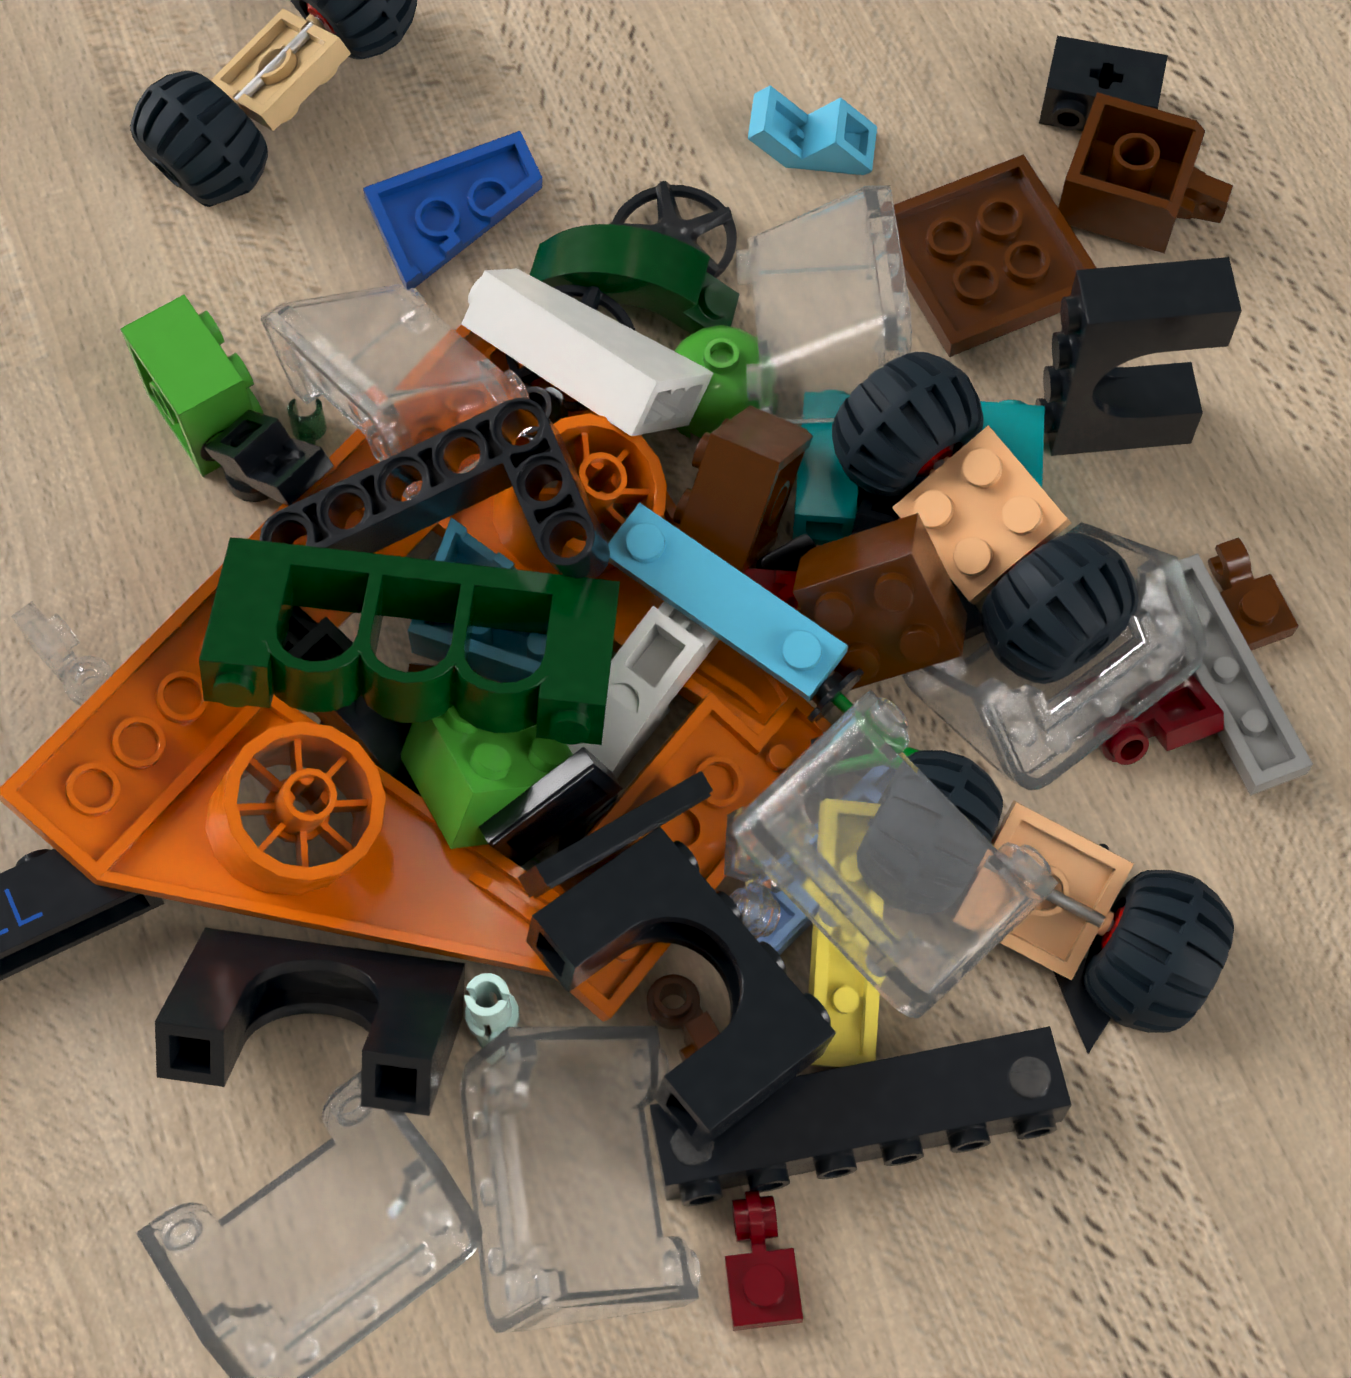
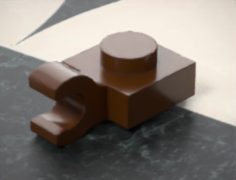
(1253, 603)

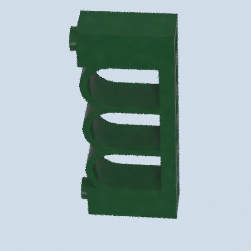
(263, 580)

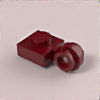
(1175, 720)
(763, 1282)

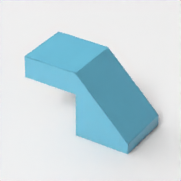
(826, 140)

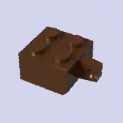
(1139, 175)
(742, 485)
(884, 600)

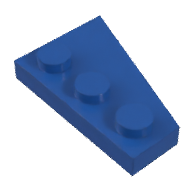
(450, 203)

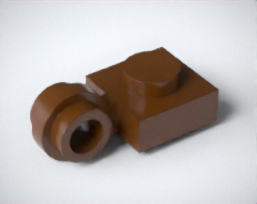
(693, 1022)

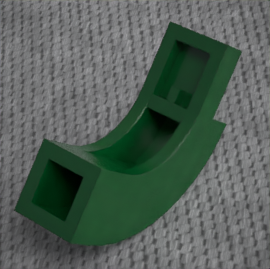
(639, 271)

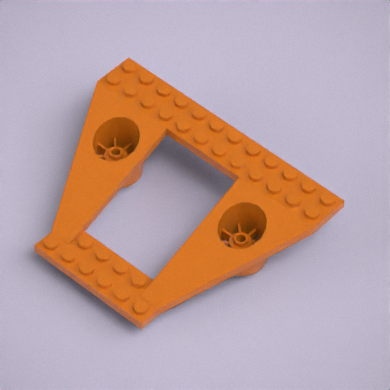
(151, 773)

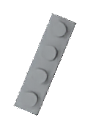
(1254, 722)

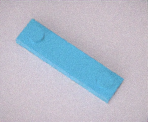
(725, 602)

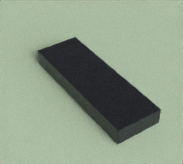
(615, 835)

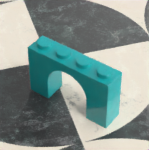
(829, 498)

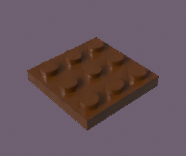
(987, 254)

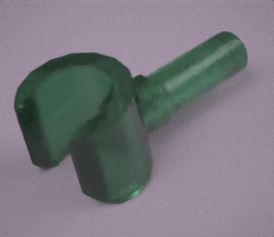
(307, 427)

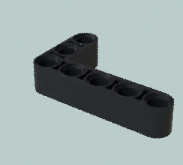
(449, 492)

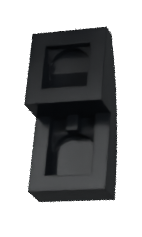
(267, 457)

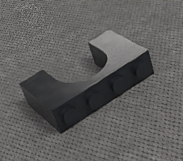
(1124, 316)
(660, 896)
(251, 979)

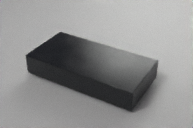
(551, 807)

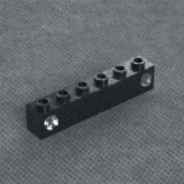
(871, 1113)

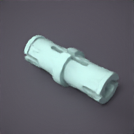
(483, 1011)

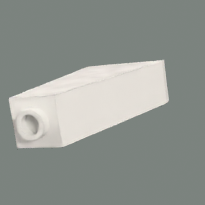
(586, 353)

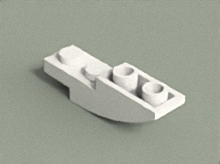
(645, 680)

